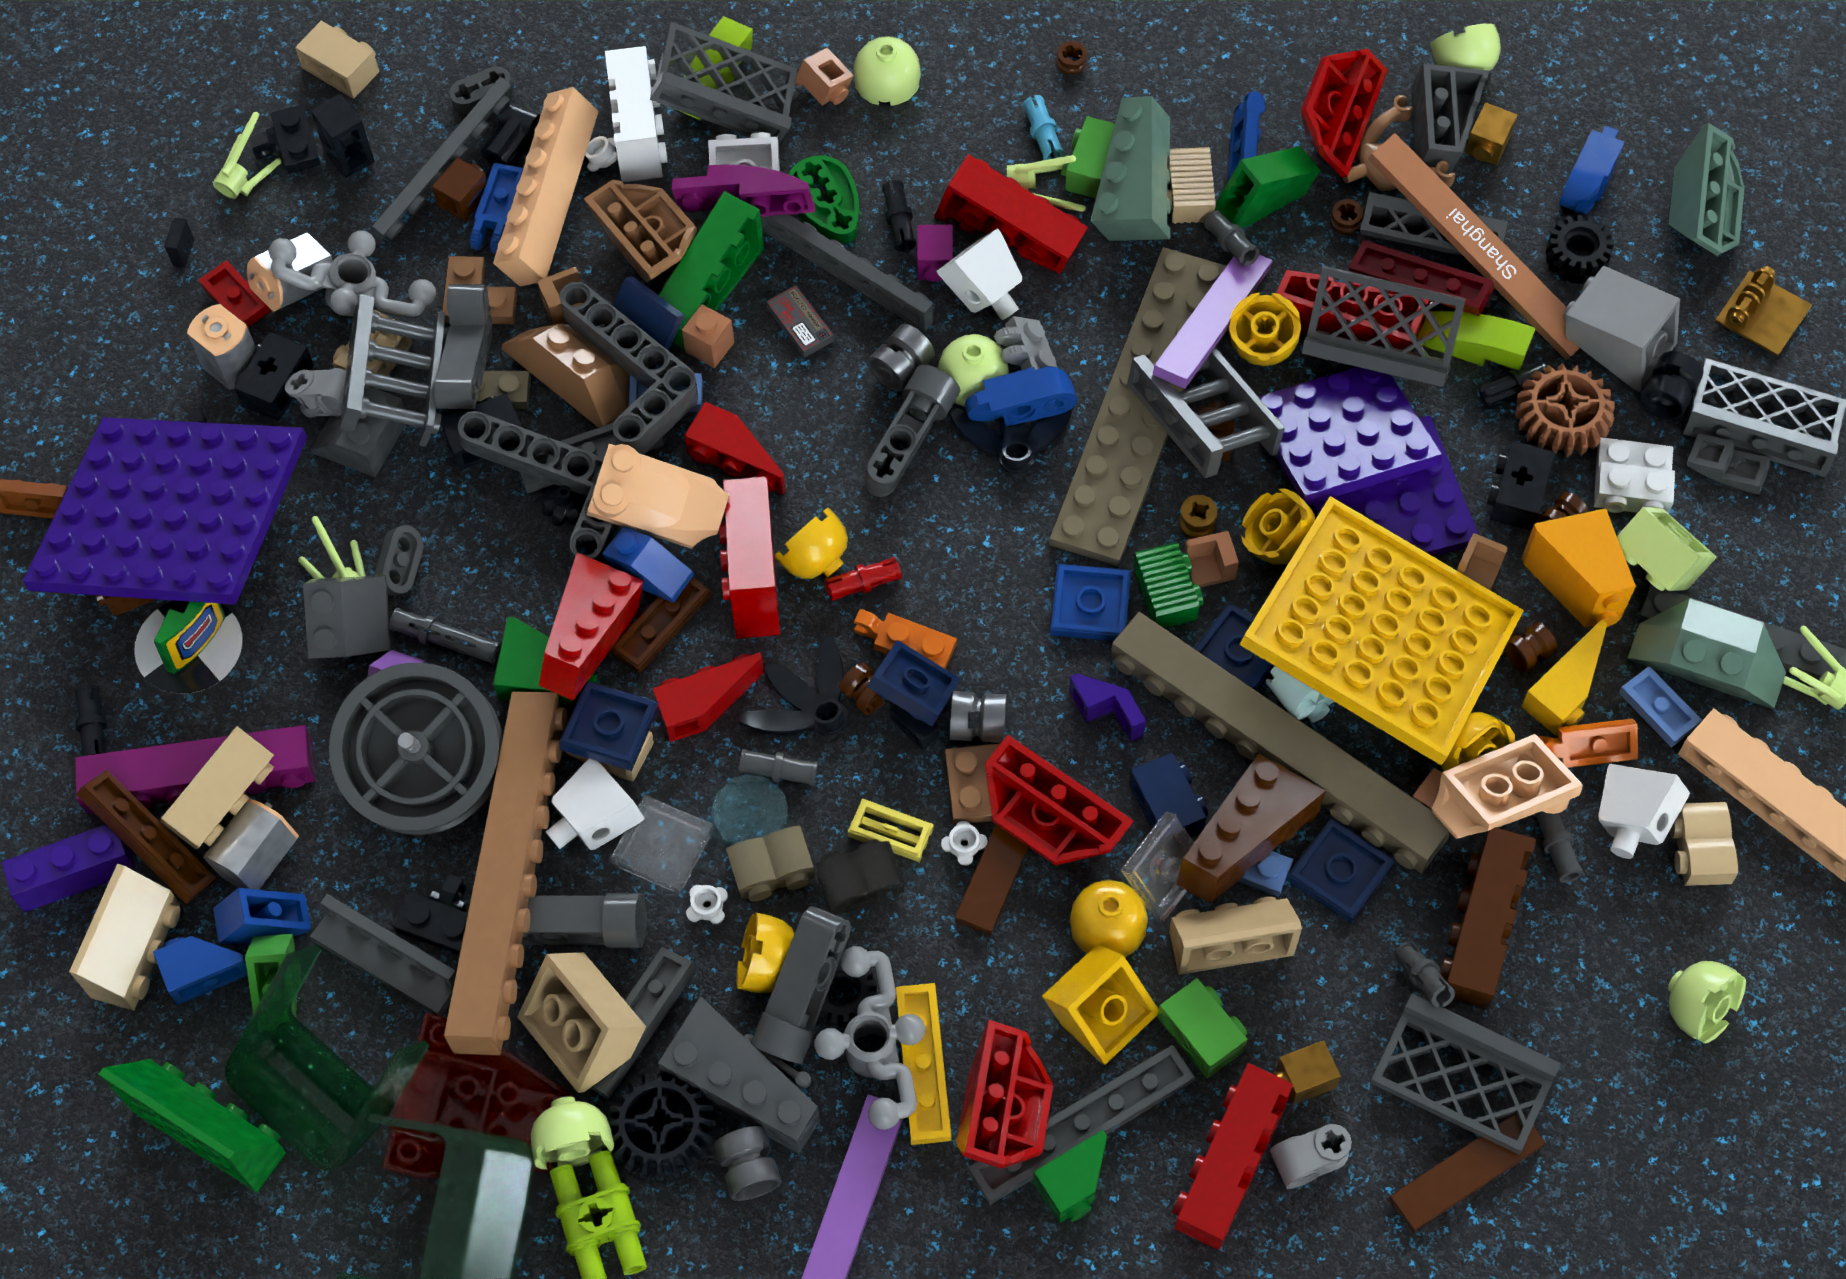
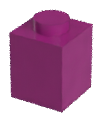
(933, 250)

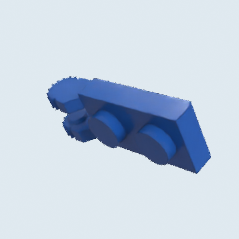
(1245, 130)
(495, 204)

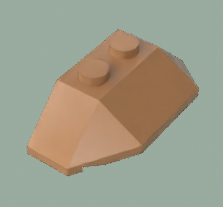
(642, 225)
(573, 370)

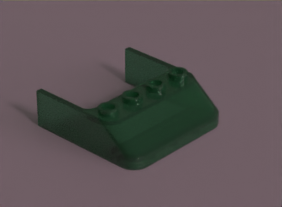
(305, 1085)
(476, 1204)

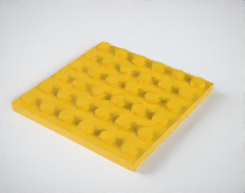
(1383, 629)

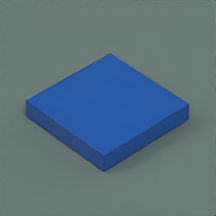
(1090, 602)

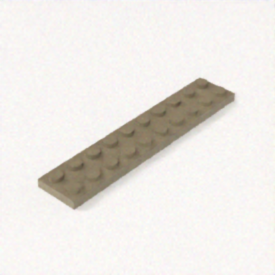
(1125, 435)

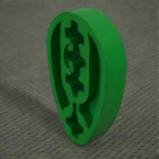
(839, 188)

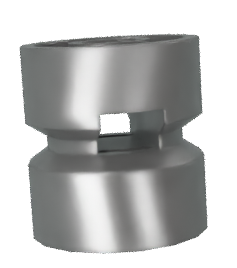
(899, 358)
(992, 717)
(749, 1168)

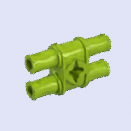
(617, 1221)

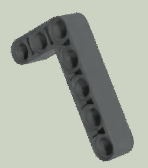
(635, 361)
(554, 472)

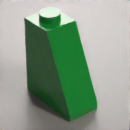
(1266, 184)
(522, 662)

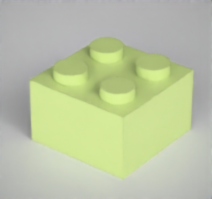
(1664, 550)

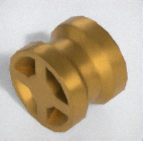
(1197, 526)

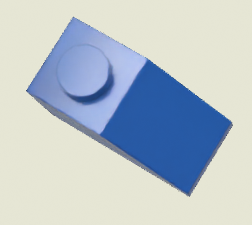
(648, 561)
(260, 913)
(197, 967)

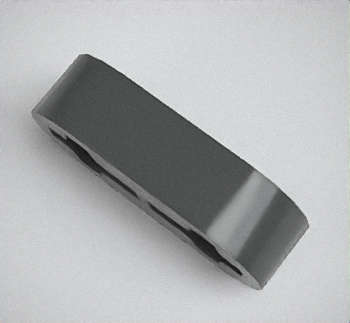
(476, 87)

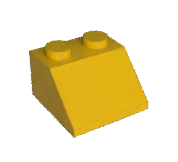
(1101, 1003)

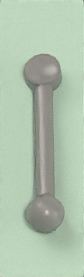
(802, 1078)

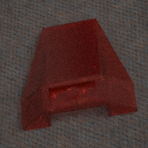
(466, 1093)

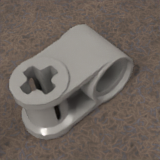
(318, 391)
(1304, 1157)

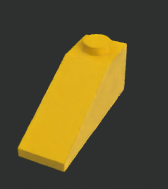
(1564, 689)

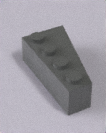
(738, 1078)

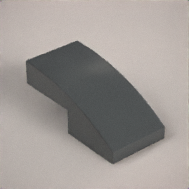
(1721, 462)

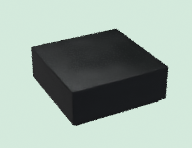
(179, 242)

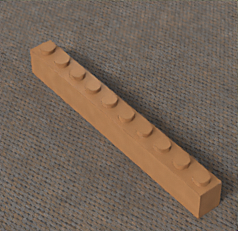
(506, 875)

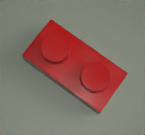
(234, 293)

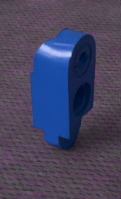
(1592, 171)
(1023, 396)

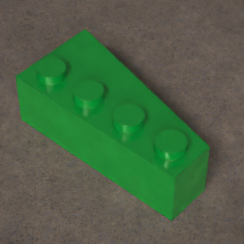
(715, 259)

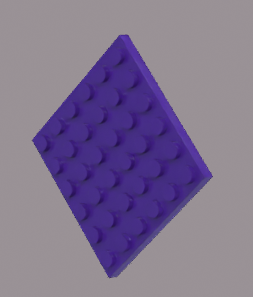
(167, 510)

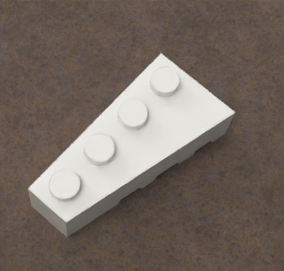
(634, 114)

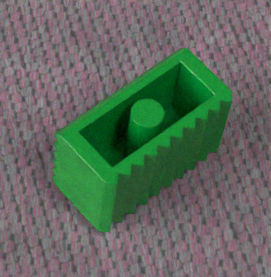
(1167, 585)

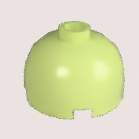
(1473, 49)
(887, 71)
(972, 361)
(1703, 997)
(569, 1133)

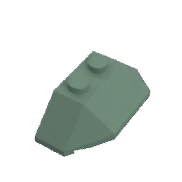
(1708, 192)
(1712, 650)

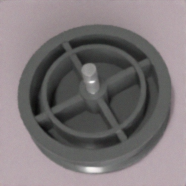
(415, 748)

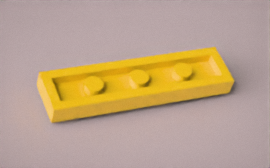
(925, 1060)

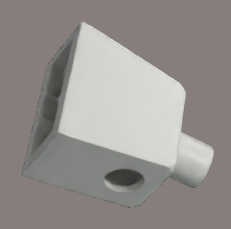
(984, 275)
(1639, 806)
(592, 808)

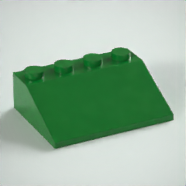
(197, 1120)

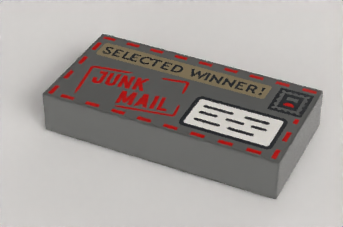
(800, 321)

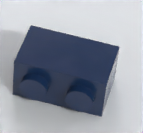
(1164, 787)

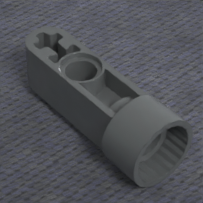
(926, 399)
(607, 920)
(802, 985)

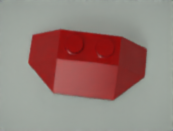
(1341, 105)
(1049, 807)
(1004, 1100)

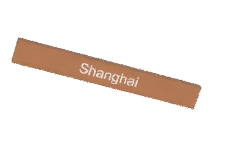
(1474, 241)

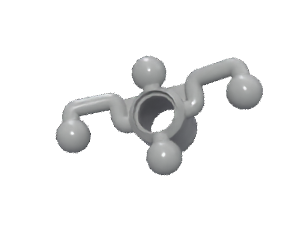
(351, 268)
(875, 1018)

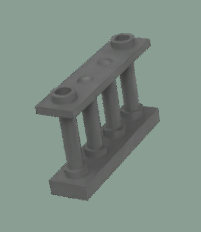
(361, 378)
(1190, 429)

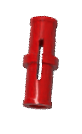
(862, 578)

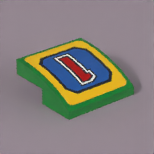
(187, 633)

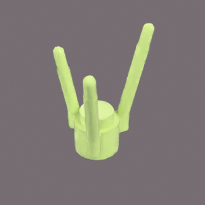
(233, 176)
(1026, 177)
(341, 570)
(1830, 687)

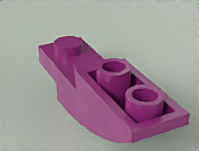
(761, 187)

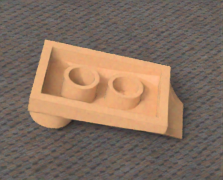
(656, 498)
(1504, 788)

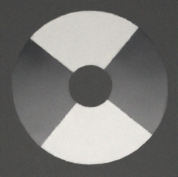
(202, 672)

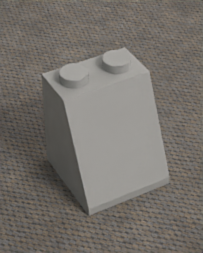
(1623, 324)

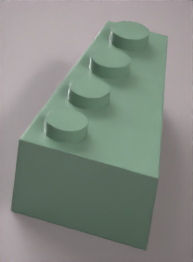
(1135, 174)

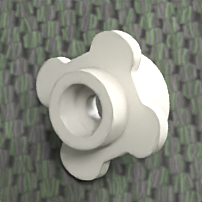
(601, 153)
(964, 831)
(706, 893)

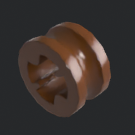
(1077, 51)
(1342, 207)

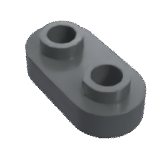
(400, 564)

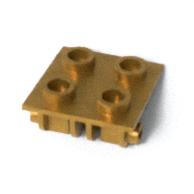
(1763, 311)

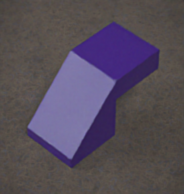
(1099, 698)

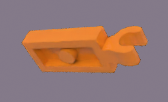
(924, 640)
(1595, 743)

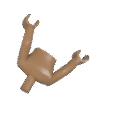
(1369, 145)

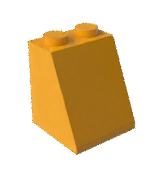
(1582, 566)

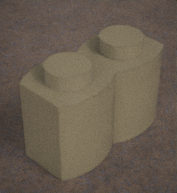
(771, 863)

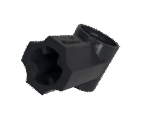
(514, 129)

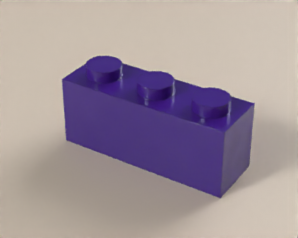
(65, 867)

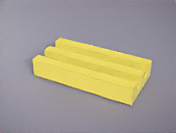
(898, 848)

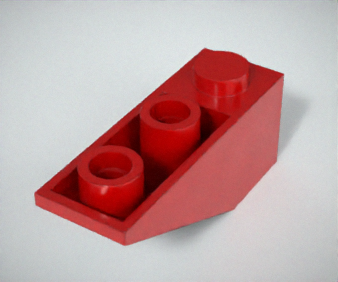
(727, 443)
(700, 699)

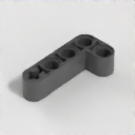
(465, 347)

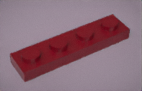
(1418, 272)

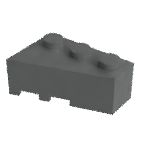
(1444, 111)

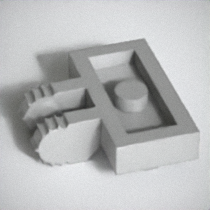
(1025, 344)

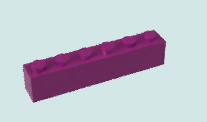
(165, 771)

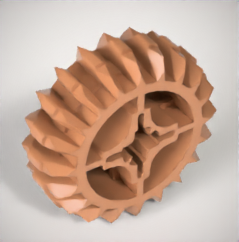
(1575, 397)

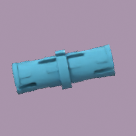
(1043, 128)

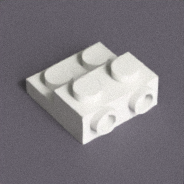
(756, 151)
(1633, 476)

